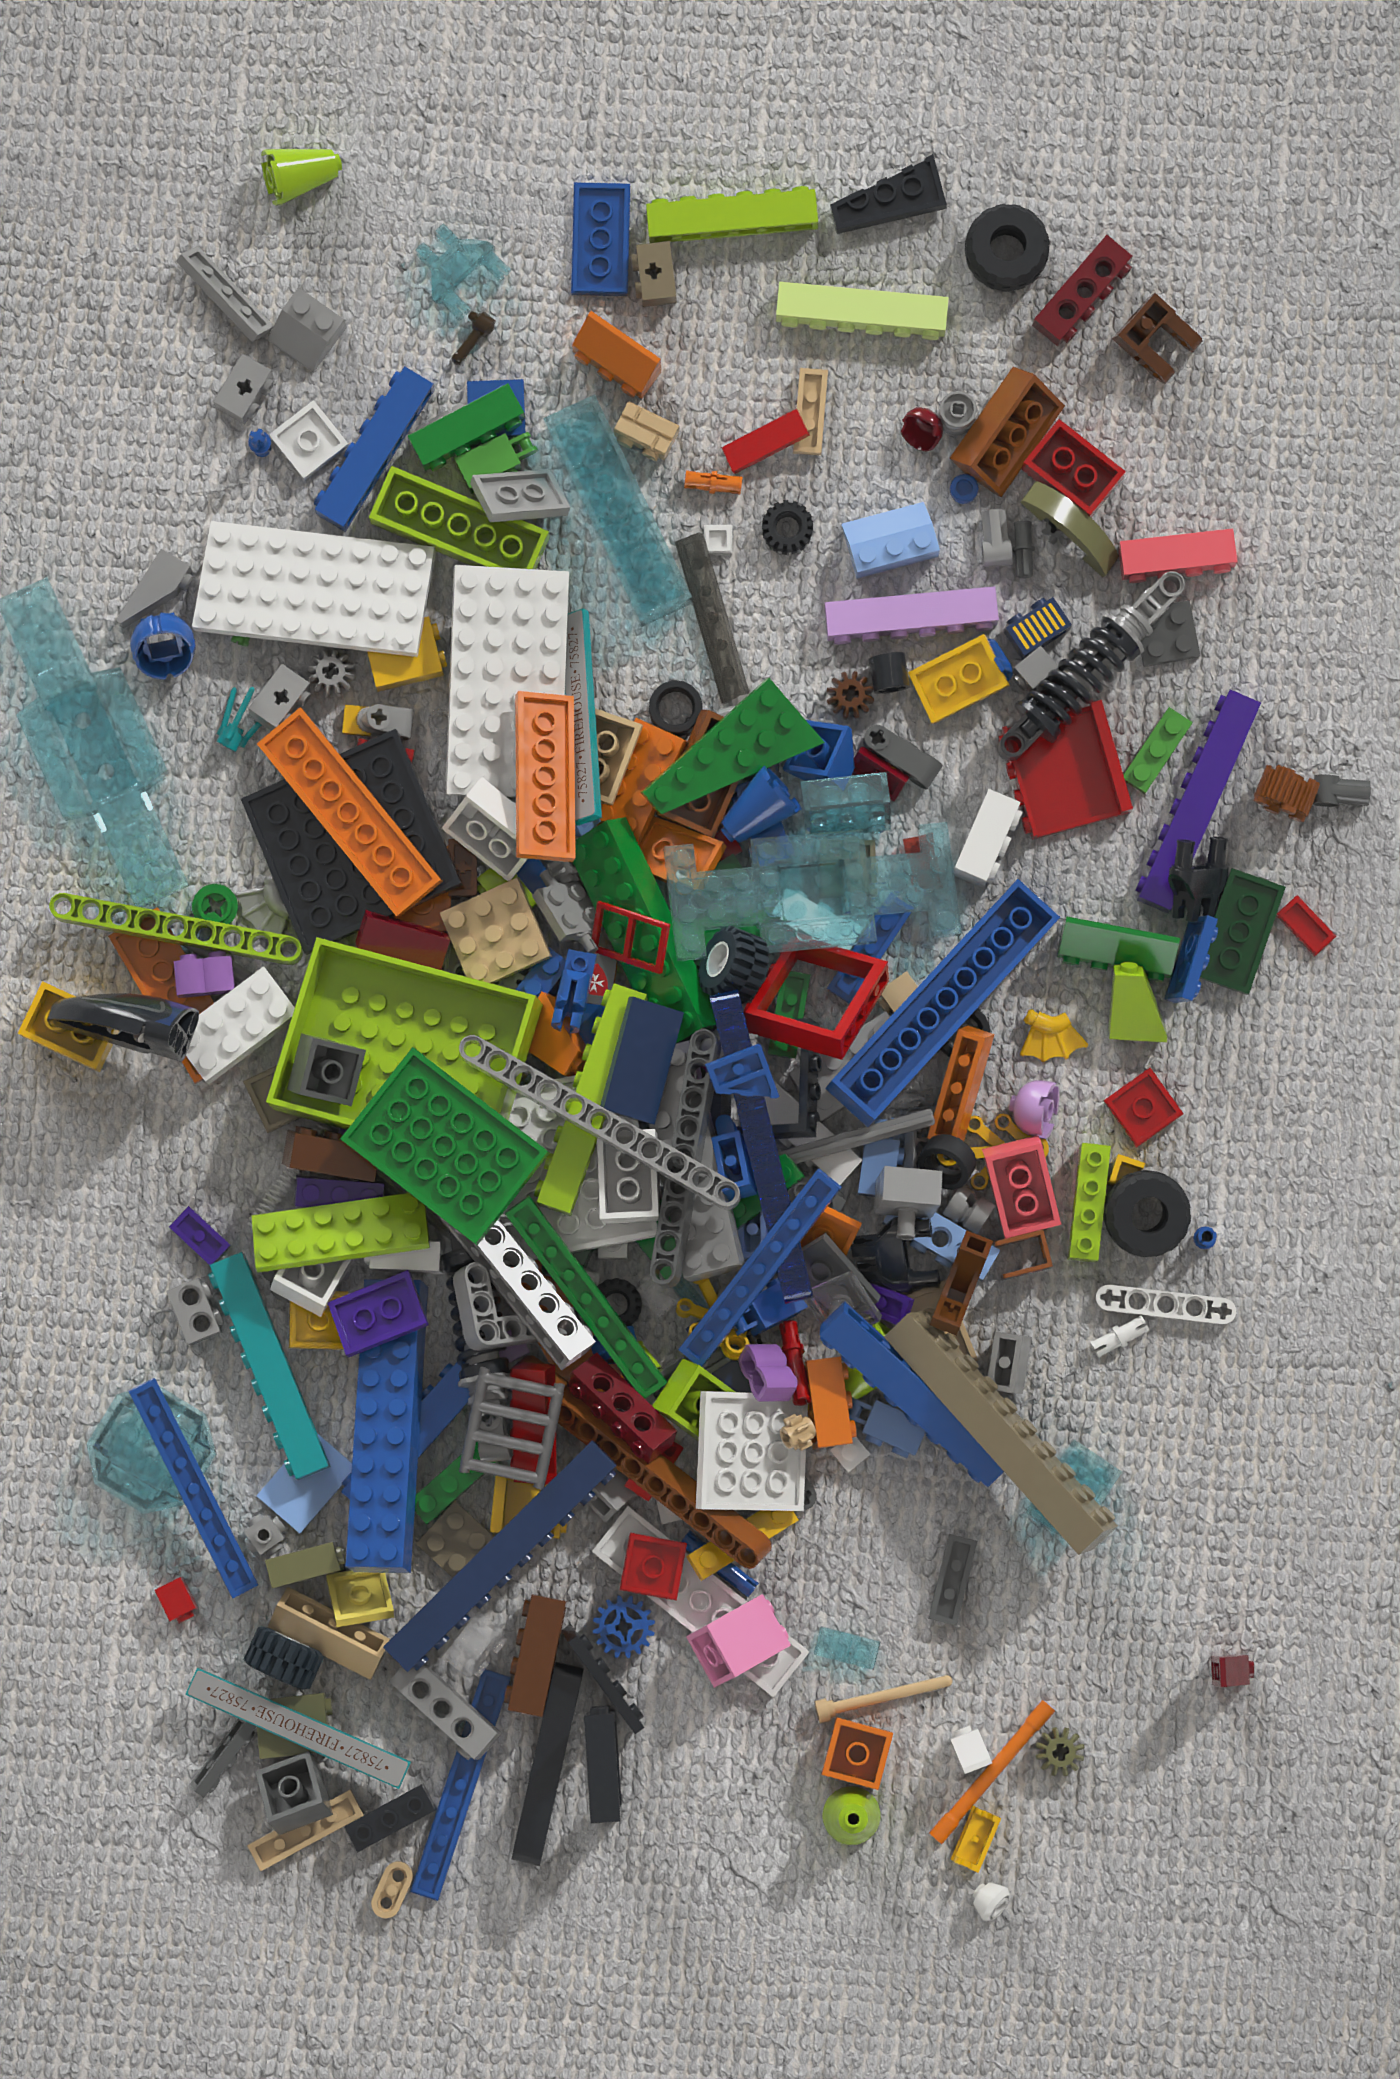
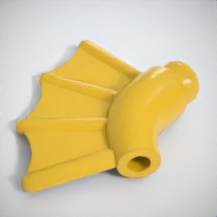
(1050, 1036)

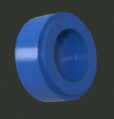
(964, 488)

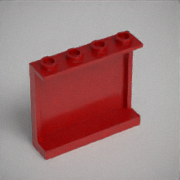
(1071, 779)

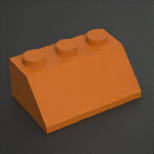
(616, 356)
(829, 1402)

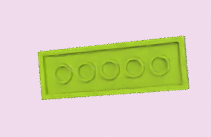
(339, 1232)

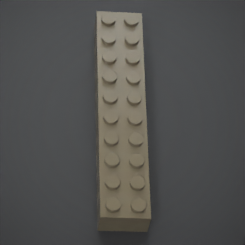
(1002, 1431)

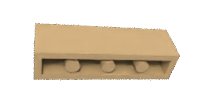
(315, 1626)

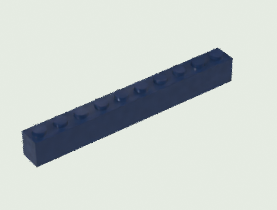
(495, 1561)

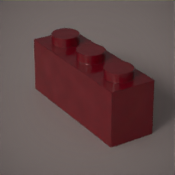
(402, 940)

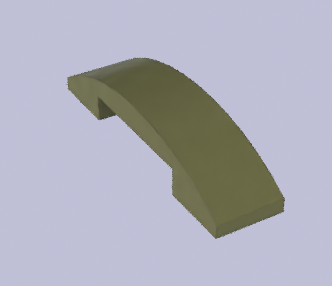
(1074, 523)

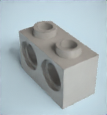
(189, 1314)

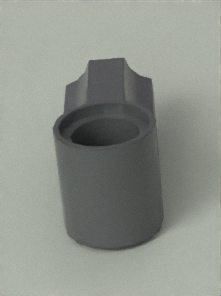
(1341, 791)

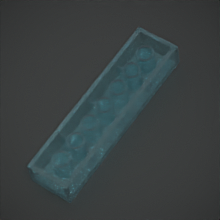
(617, 510)

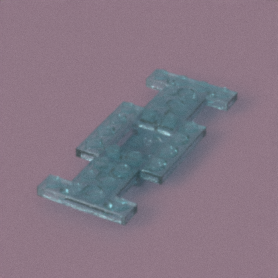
(817, 903)

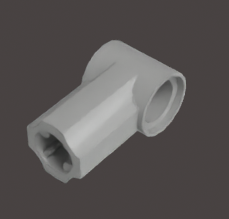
(995, 544)

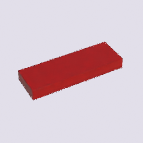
(765, 441)

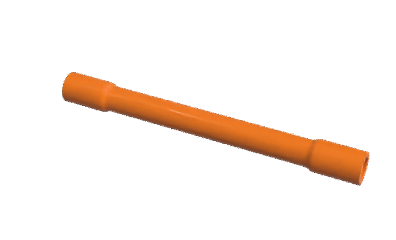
(1032, 1724)

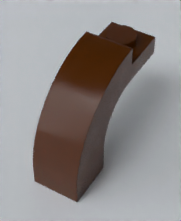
(961, 1283)

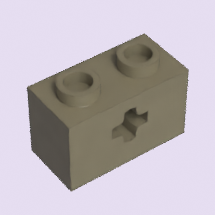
(659, 258)

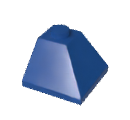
(826, 760)

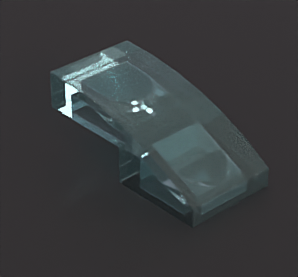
(847, 1648)

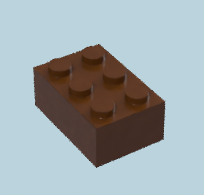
(325, 1155)

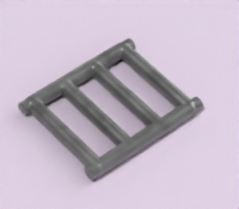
(475, 1435)

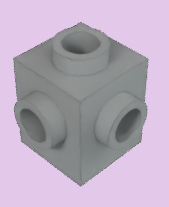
(276, 1535)

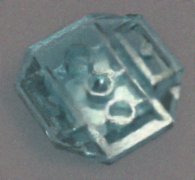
(121, 1460)

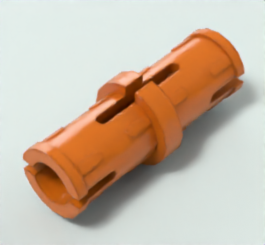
(713, 482)

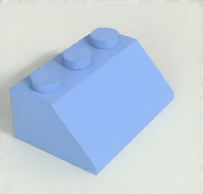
(890, 540)

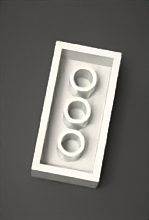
(238, 1025)

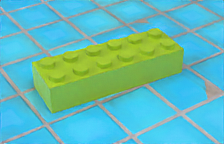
(454, 524)

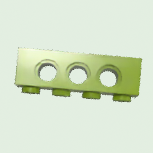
(1089, 1202)

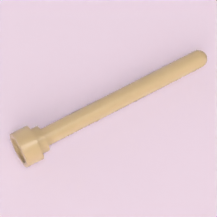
(828, 1709)

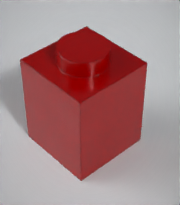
(176, 1600)

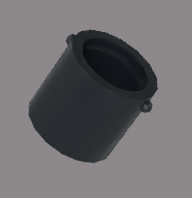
(889, 672)

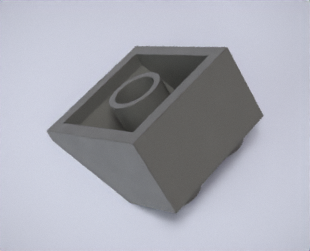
(326, 1069)

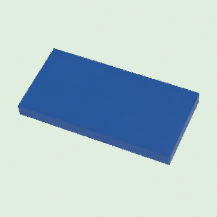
(600, 239)

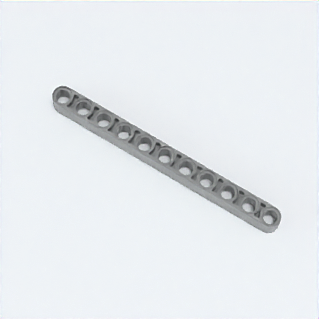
(589, 1112)

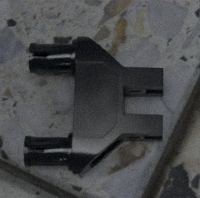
(1197, 883)
(892, 1258)

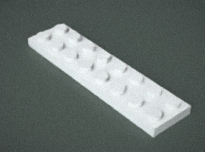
(698, 1600)

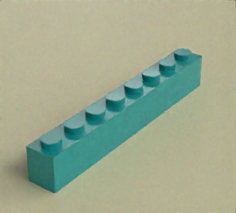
(269, 1365)

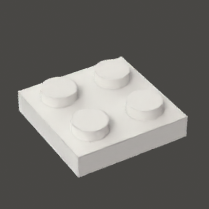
(309, 440)

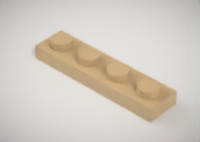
(277, 1847)

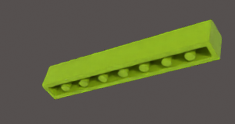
(574, 1145)

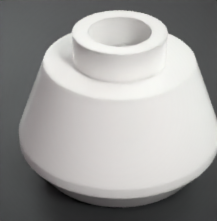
(990, 1900)

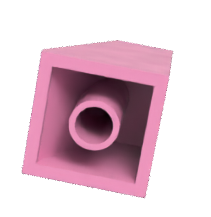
(739, 1640)

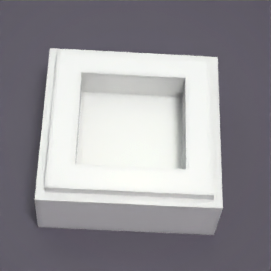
(718, 539)

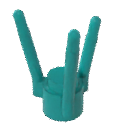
(231, 735)

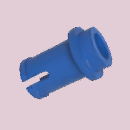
(1198, 1237)

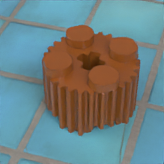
(1286, 792)

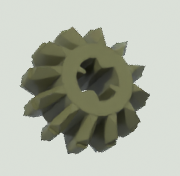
(1068, 1756)

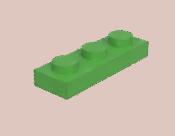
(1157, 750)

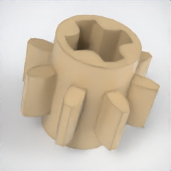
(797, 1432)

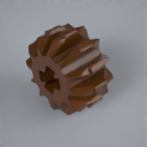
(843, 688)

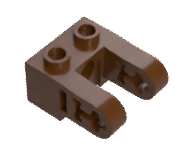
(1143, 324)

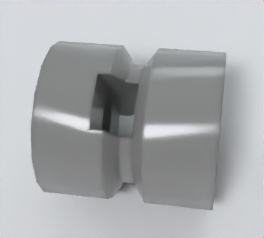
(957, 413)
(968, 1209)

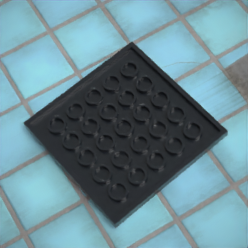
(312, 872)

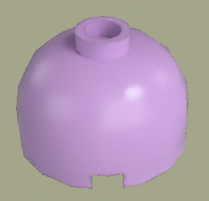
(1035, 1107)

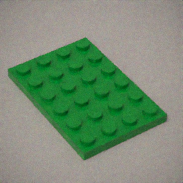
(445, 1146)

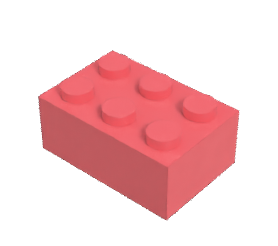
(1021, 1186)

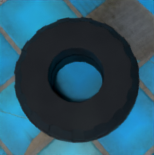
(1010, 221)
(1166, 1233)

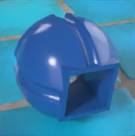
(167, 656)

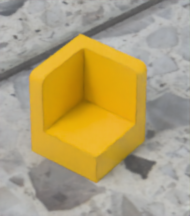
(1123, 1166)

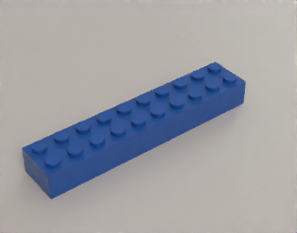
(942, 1003)
(386, 1452)

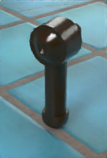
(482, 325)

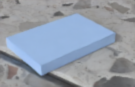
(303, 1499)

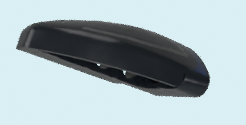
(165, 1024)

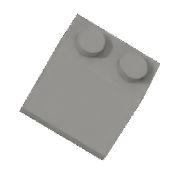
(306, 329)

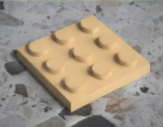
(496, 933)

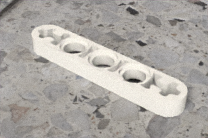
(1179, 1300)

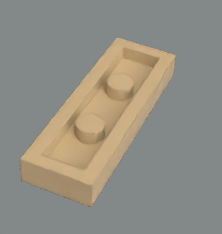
(811, 406)

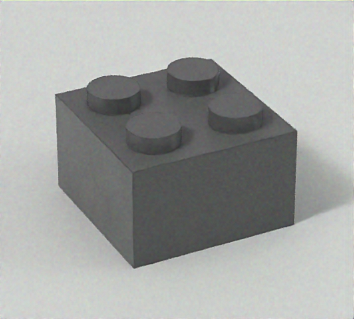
(294, 1793)

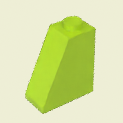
(1133, 1006)

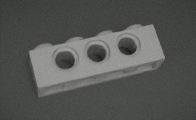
(482, 1733)

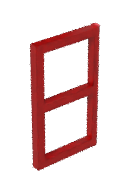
(626, 956)

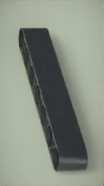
(547, 1763)

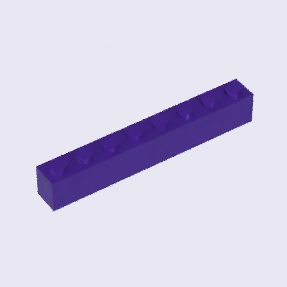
(1201, 793)

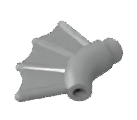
(264, 907)

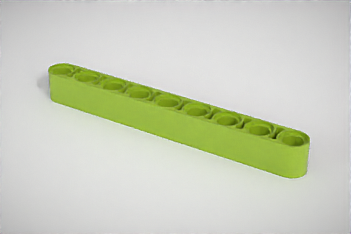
(164, 920)

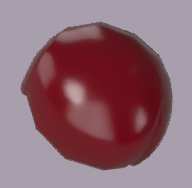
(922, 429)

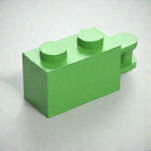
(494, 457)

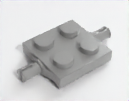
(567, 910)

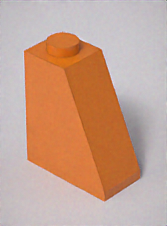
(557, 1048)

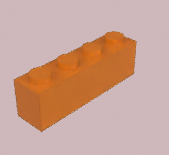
(961, 1082)

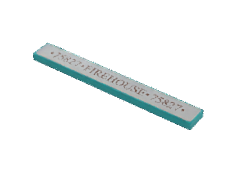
(580, 685)
(298, 1728)

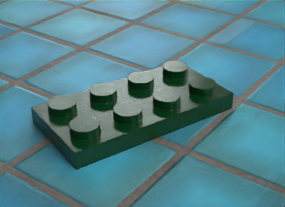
(1244, 926)

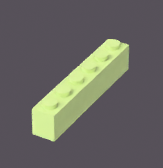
(862, 310)

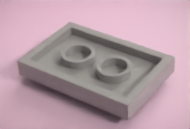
(520, 495)

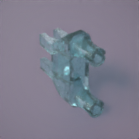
(456, 264)

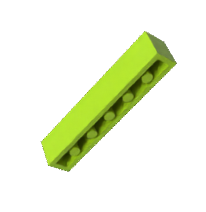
(732, 215)

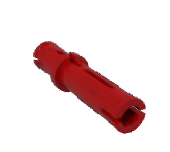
(794, 1353)

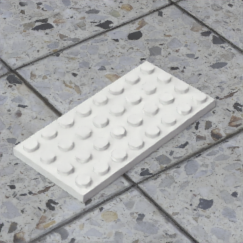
(314, 588)
(503, 641)

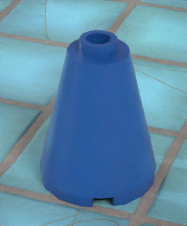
(759, 807)

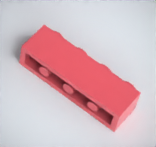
(1178, 553)

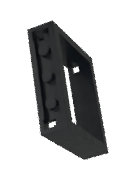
(808, 1095)
(603, 1765)

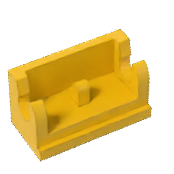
(975, 1839)

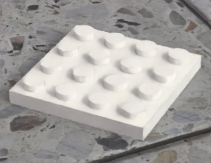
(744, 1457)

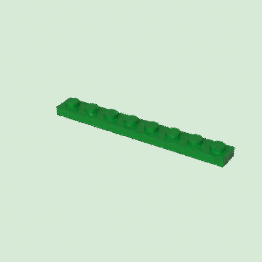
(586, 1297)

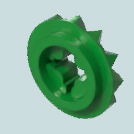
(218, 893)

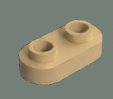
(392, 1889)

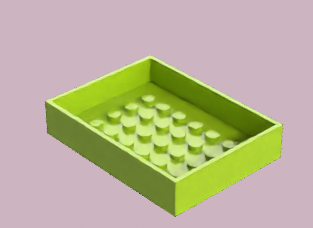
(390, 1009)

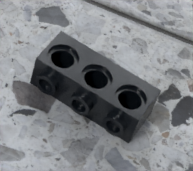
(390, 1817)

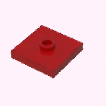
(1143, 1107)
(653, 1566)

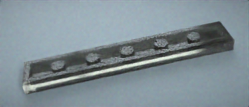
(712, 617)

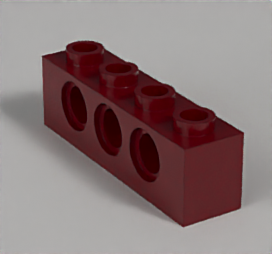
(1106, 254)
(618, 1393)

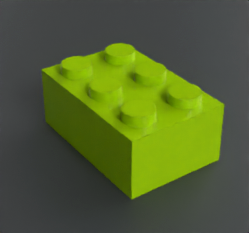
(681, 1395)

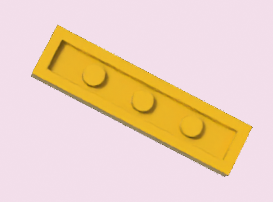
(711, 1559)

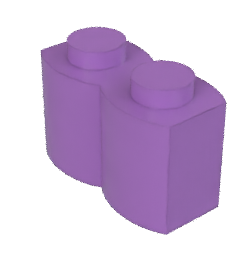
(204, 976)
(767, 1372)

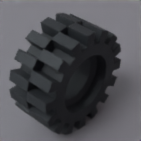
(793, 511)
(631, 1294)

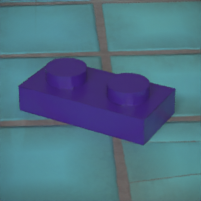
(199, 1236)
(892, 1304)

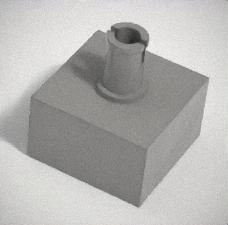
(907, 1195)

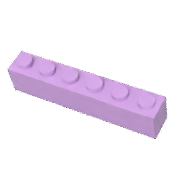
(911, 614)

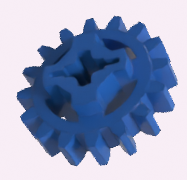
(626, 1646)

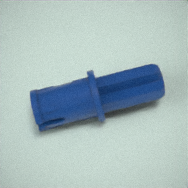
(259, 443)

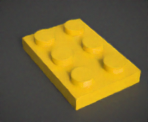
(958, 679)

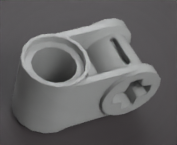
(386, 720)

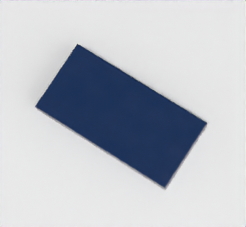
(641, 1060)

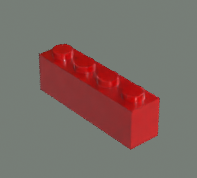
(541, 1374)

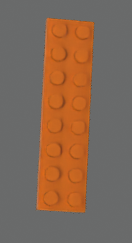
(349, 812)

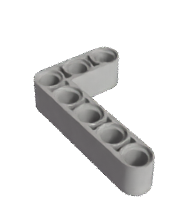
(487, 1318)

